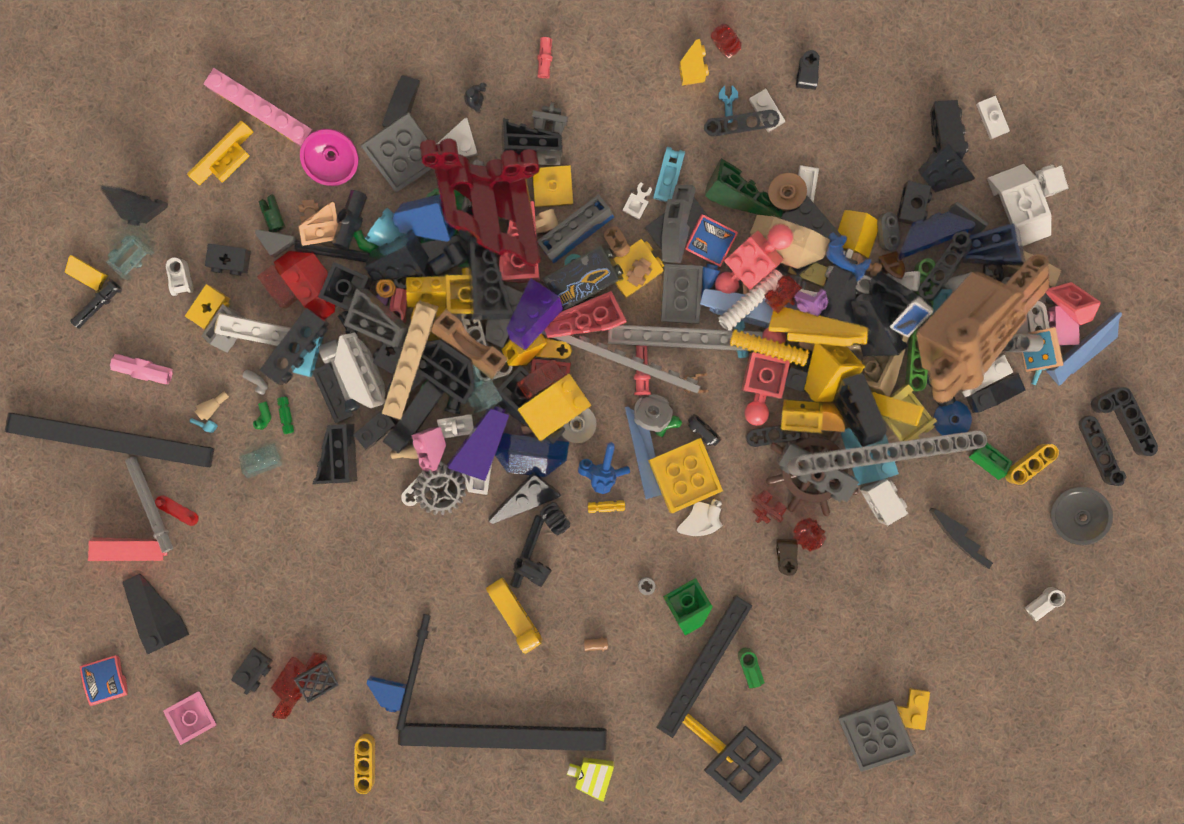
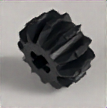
(555, 518)

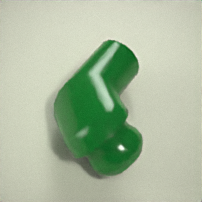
(362, 243)
(264, 418)

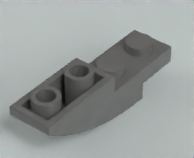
(675, 223)

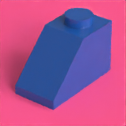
(387, 693)

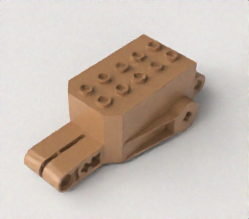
(977, 325)

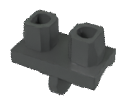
(558, 121)

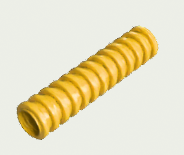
(769, 347)

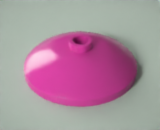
(321, 165)

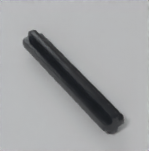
(332, 251)
(528, 547)

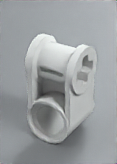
(179, 278)

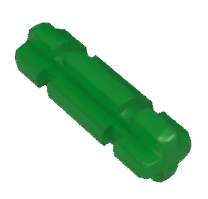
(285, 415)

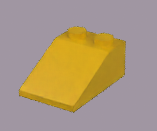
(554, 407)

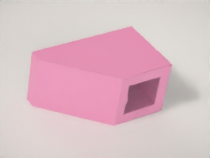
(1066, 327)
(429, 447)

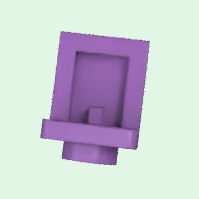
(811, 304)

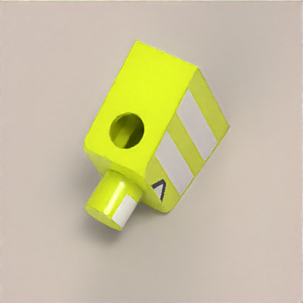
(592, 776)

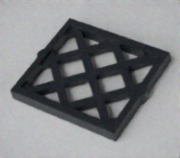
(312, 671)

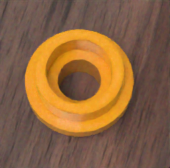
(379, 288)

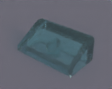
(260, 461)

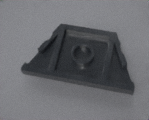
(945, 169)

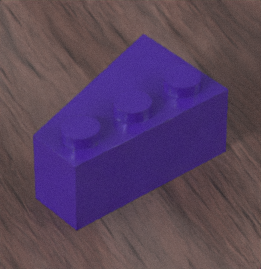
(533, 314)

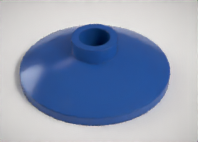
(944, 419)

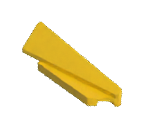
(816, 329)

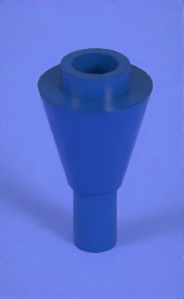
(709, 276)

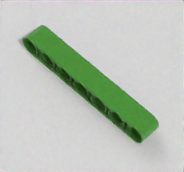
(913, 352)

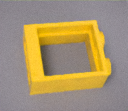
(802, 419)

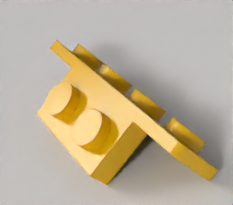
(224, 156)

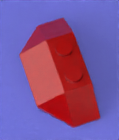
(305, 278)

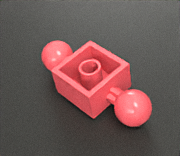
(754, 259)
(765, 378)

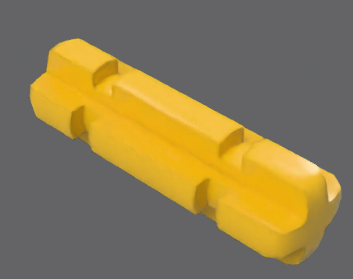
(606, 506)

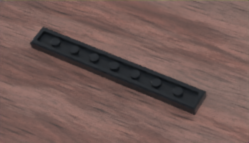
(704, 666)

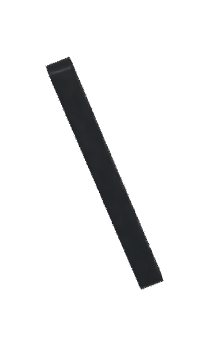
(109, 440)
(503, 736)

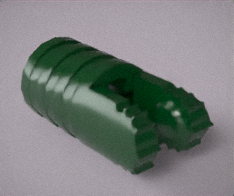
(272, 215)

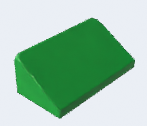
(991, 461)

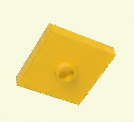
(553, 186)

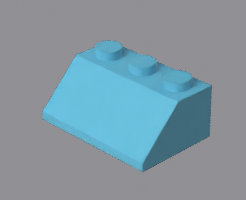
(869, 473)

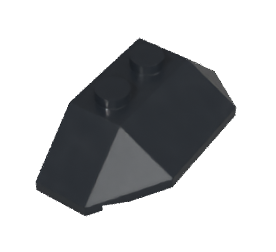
(448, 369)

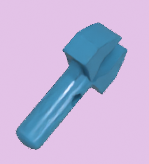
(728, 102)

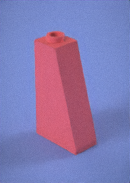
(124, 549)

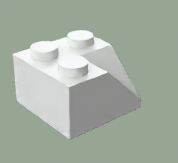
(884, 501)

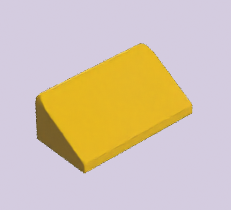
(85, 273)

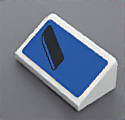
(912, 317)

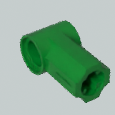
(751, 668)

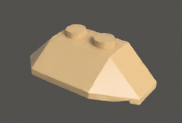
(806, 244)

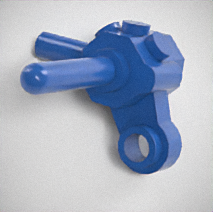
(602, 475)

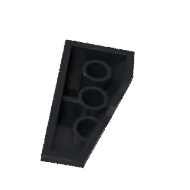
(133, 206)
(840, 293)
(514, 398)
(154, 618)

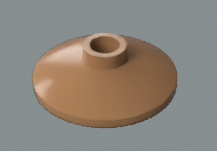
(784, 183)

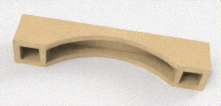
(410, 359)

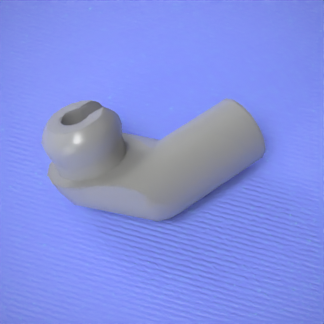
(256, 379)

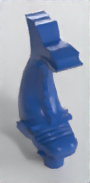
(835, 255)

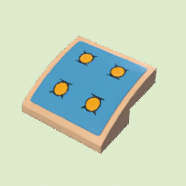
(1048, 356)

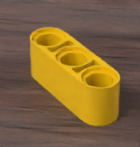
(1040, 462)
(360, 771)

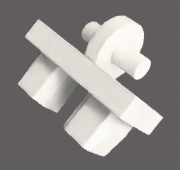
(456, 425)

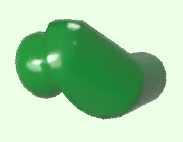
(675, 422)

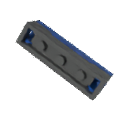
(576, 228)

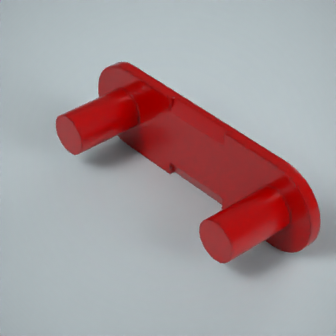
(178, 511)

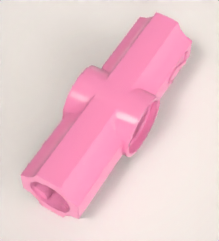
(141, 369)

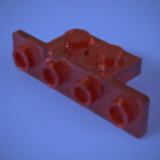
(286, 687)

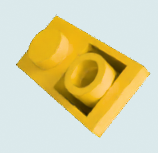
(692, 65)
(518, 356)

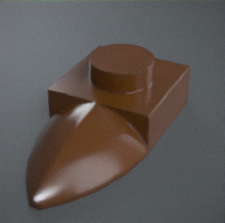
(892, 265)

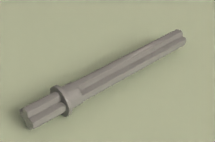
(148, 503)

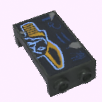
(584, 276)

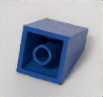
(424, 218)

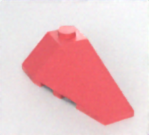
(512, 266)
(591, 316)

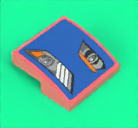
(710, 240)
(103, 680)

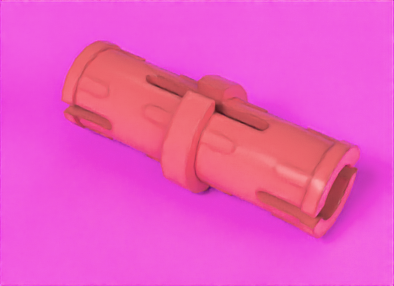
(544, 57)

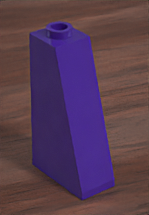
(480, 446)

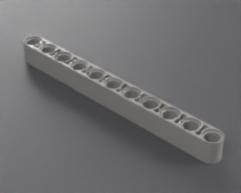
(880, 454)

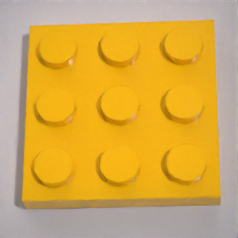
(685, 475)

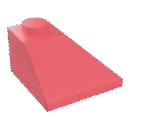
(1074, 302)

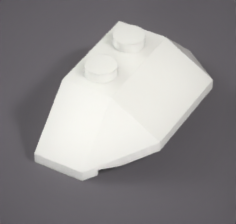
(358, 372)

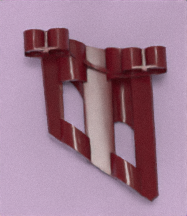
(494, 192)

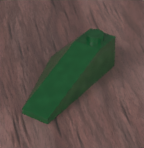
(733, 191)

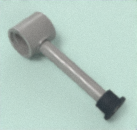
(328, 354)

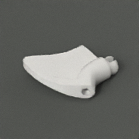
(702, 519)

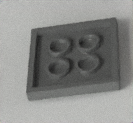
(398, 152)
(877, 735)

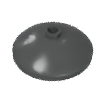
(1078, 502)

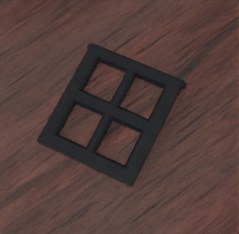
(743, 764)

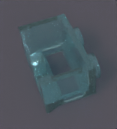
(133, 261)
(484, 396)

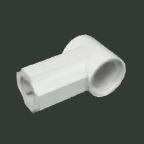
(1043, 604)

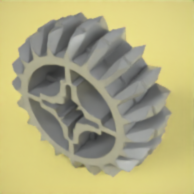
(436, 496)

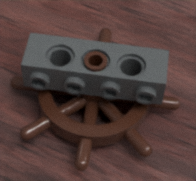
(843, 483)

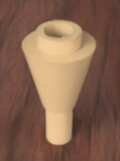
(207, 408)
(407, 452)

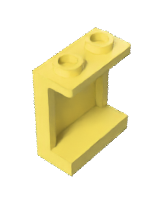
(907, 431)

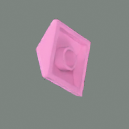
(189, 717)

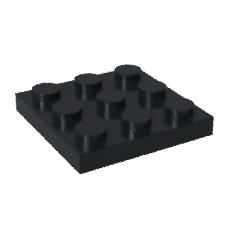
(812, 218)

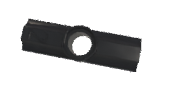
(349, 219)

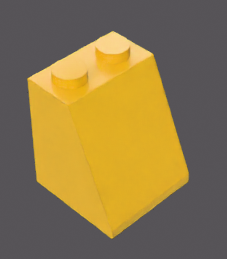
(827, 370)

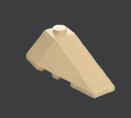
(882, 371)

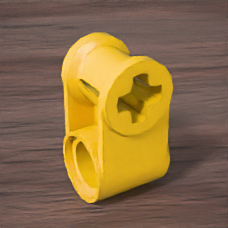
(550, 350)

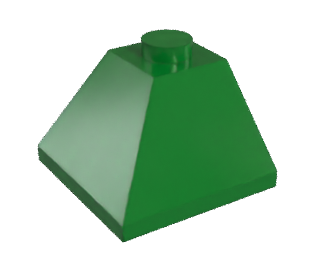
(689, 606)

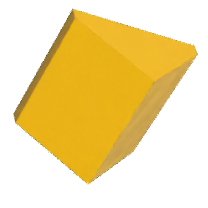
(860, 231)

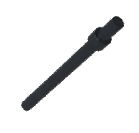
(422, 633)

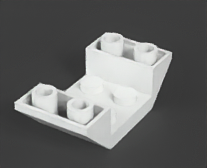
(1023, 202)

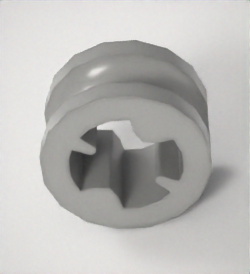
(642, 590)

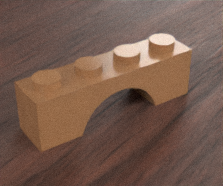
(483, 357)

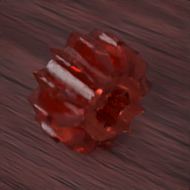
(726, 40)
(809, 534)

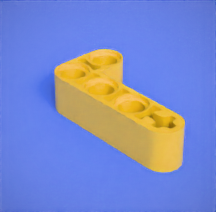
(514, 615)

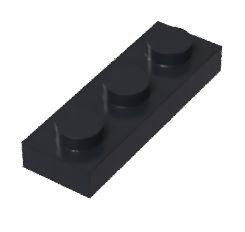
(331, 392)

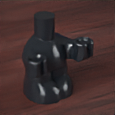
(474, 98)

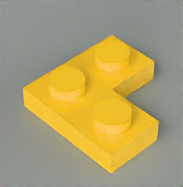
(915, 713)

